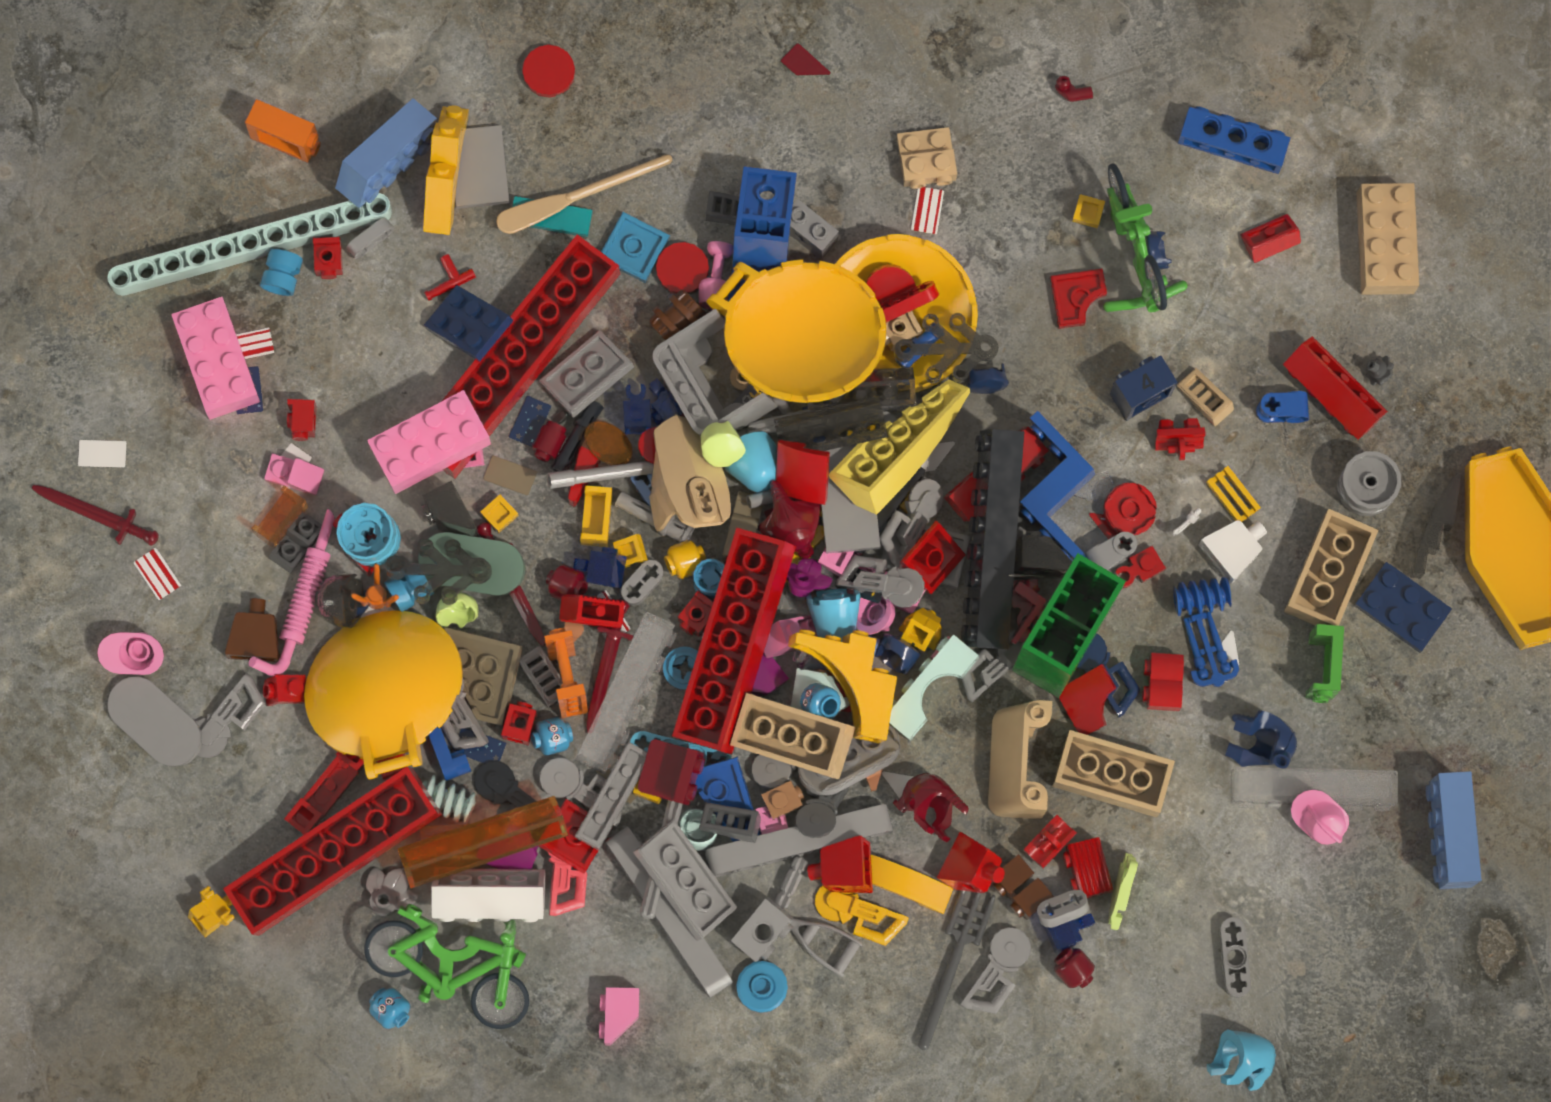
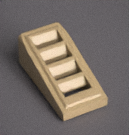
(1220, 398)

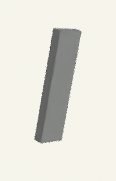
(612, 797)

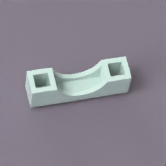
(952, 660)

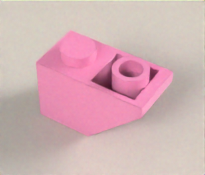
(781, 630)
(621, 1012)

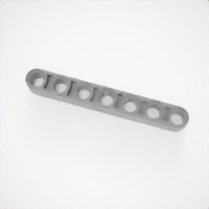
(791, 843)
(695, 953)

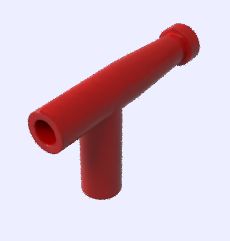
(455, 278)

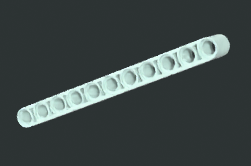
(236, 242)

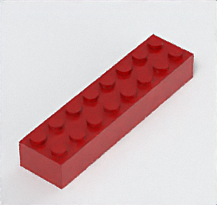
(734, 639)
(332, 851)

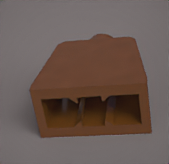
(254, 634)

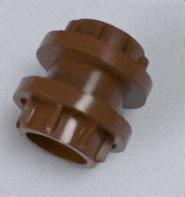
(677, 315)

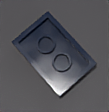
(468, 323)
(1403, 607)

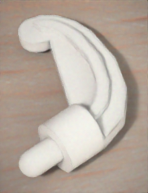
(1192, 517)

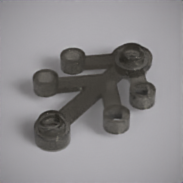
(950, 348)
(441, 570)

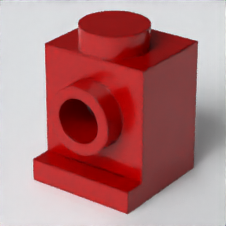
(332, 267)
(302, 419)
(690, 624)
(519, 711)

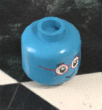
(820, 700)
(552, 735)
(389, 1008)

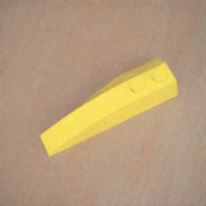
(881, 467)

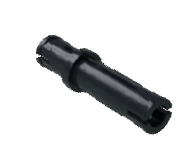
(576, 437)

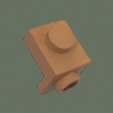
(783, 800)

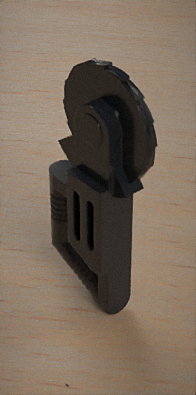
(497, 783)

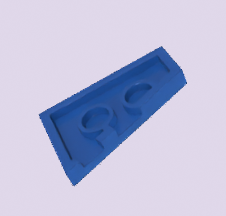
(725, 785)

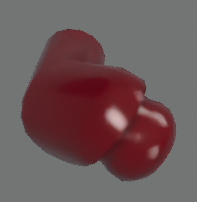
(1070, 92)

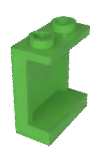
(1332, 638)

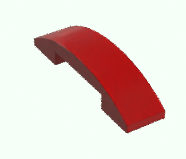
(325, 792)

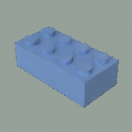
(386, 153)
(1454, 830)

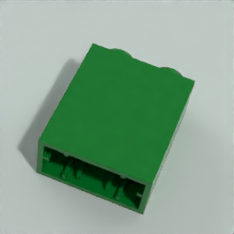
(1068, 625)

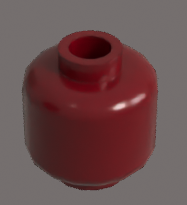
(566, 581)
(1074, 968)

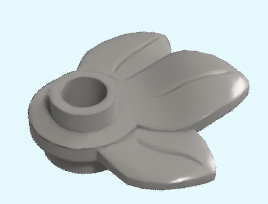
(389, 886)

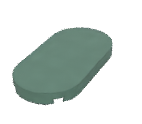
(505, 561)

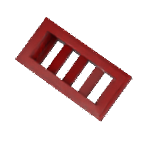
(585, 460)

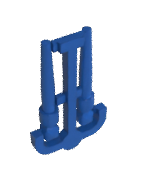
(1217, 678)

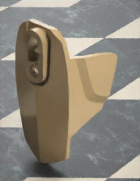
(679, 473)

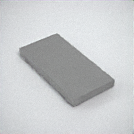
(845, 524)
(685, 879)

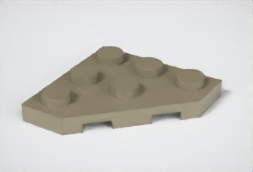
(488, 673)

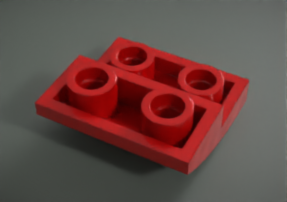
(803, 471)

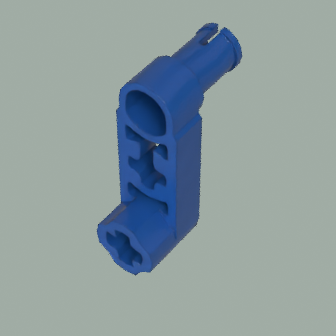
(451, 764)

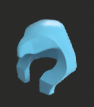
(758, 463)
(1255, 1058)

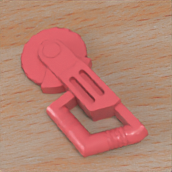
(561, 883)

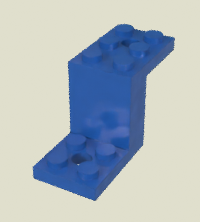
(763, 224)
(1057, 486)

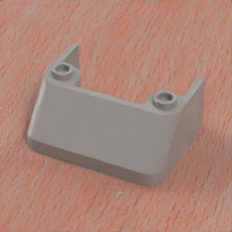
(680, 364)

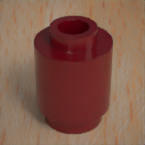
(549, 441)

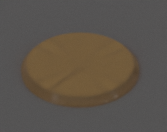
(608, 443)

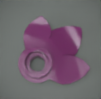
(806, 577)

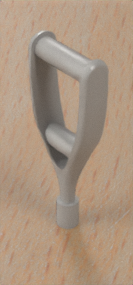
(809, 933)

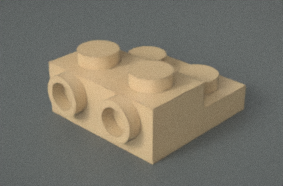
(927, 158)

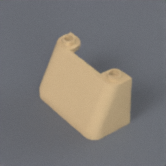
(1008, 790)

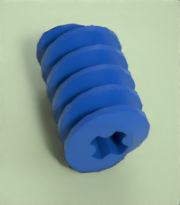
(1202, 595)

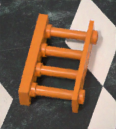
(571, 695)

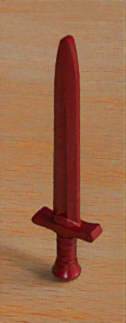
(99, 515)
(518, 595)
(606, 665)

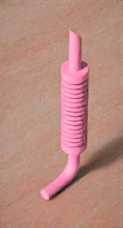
(303, 601)

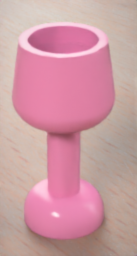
(711, 285)

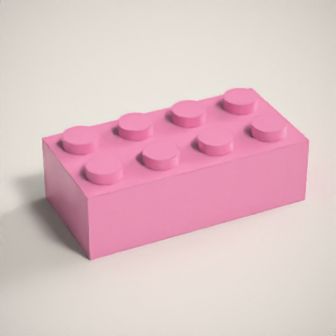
(215, 358)
(429, 442)

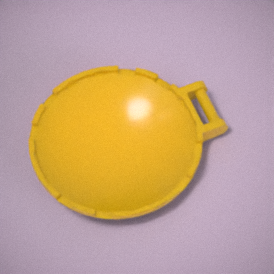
(925, 263)
(801, 329)
(383, 688)

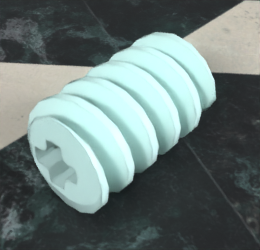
(451, 801)

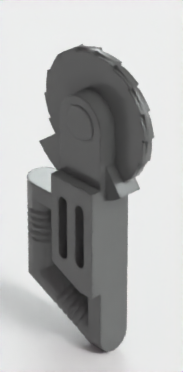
(819, 814)

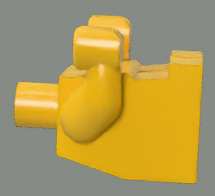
(922, 629)
(210, 912)

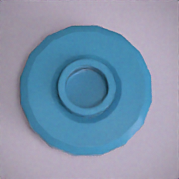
(762, 986)

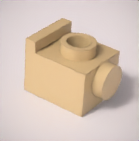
(910, 329)

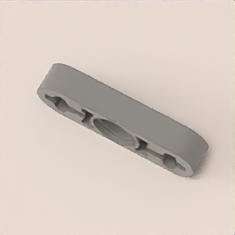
(1226, 938)

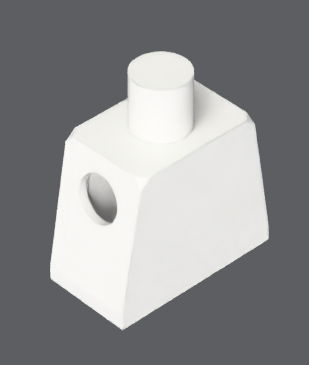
(1233, 548)

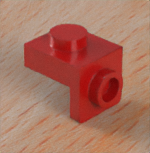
(284, 689)

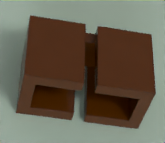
(1029, 899)

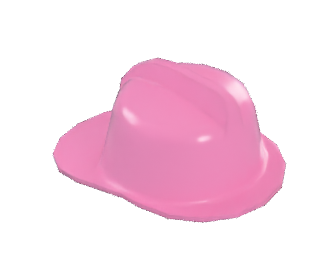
(875, 616)
(130, 653)
(1319, 816)

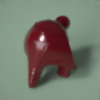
(791, 520)
(930, 791)

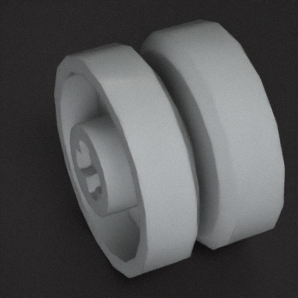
(1366, 468)

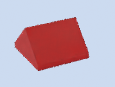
(933, 556)

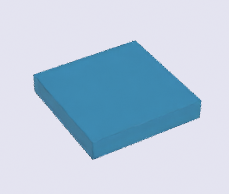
(635, 246)

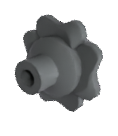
(1379, 370)

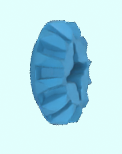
(676, 658)

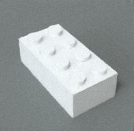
(490, 895)

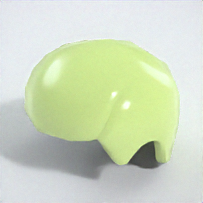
(460, 613)

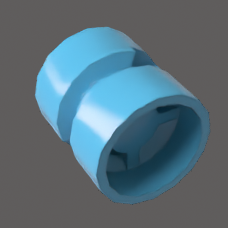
(282, 269)
(707, 577)
(405, 590)

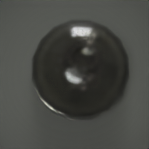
(336, 602)

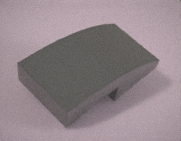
(294, 545)

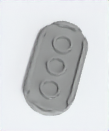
(154, 721)
(861, 761)

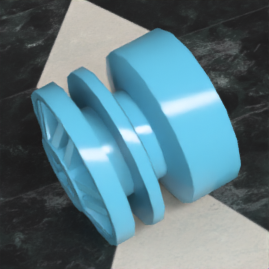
(365, 520)

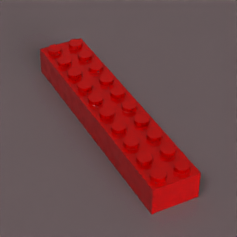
(536, 334)

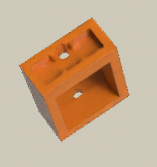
(282, 131)

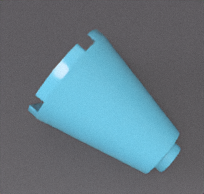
(834, 612)

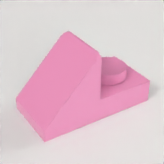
(294, 474)

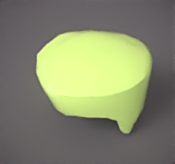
(721, 444)

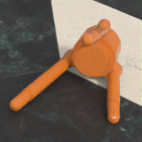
(376, 594)

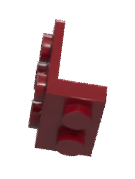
(1029, 592)
(671, 772)

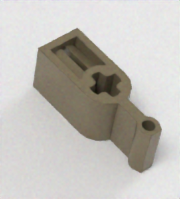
(742, 518)

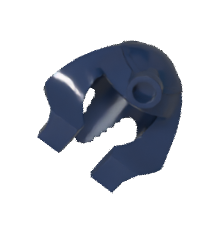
(1274, 742)

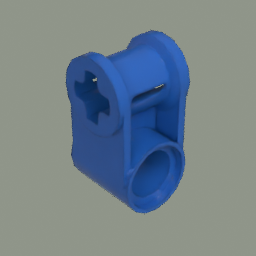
(1288, 407)

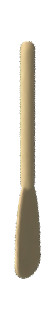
(537, 210)

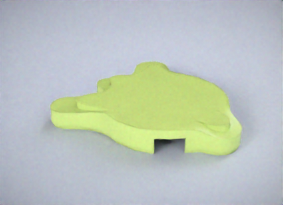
(1122, 889)

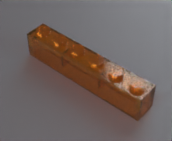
(482, 842)

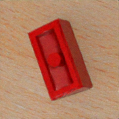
(1271, 238)

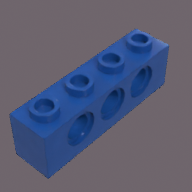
(1219, 144)

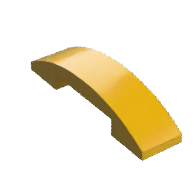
(910, 884)

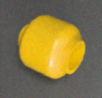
(684, 558)

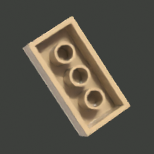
(1387, 239)
(1331, 570)
(792, 736)
(1113, 773)

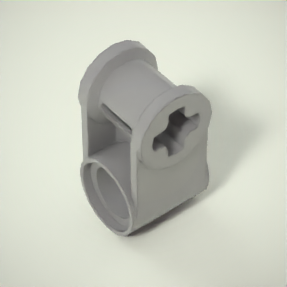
(1108, 553)

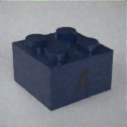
(1143, 387)

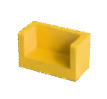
(596, 516)

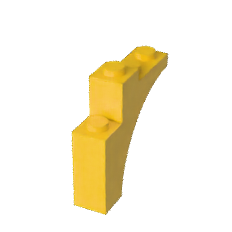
(444, 169)
(851, 663)

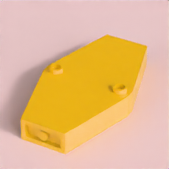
(1510, 542)

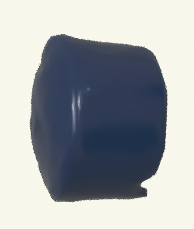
(1156, 248)
(987, 380)
(897, 653)

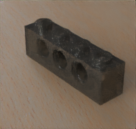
(892, 385)

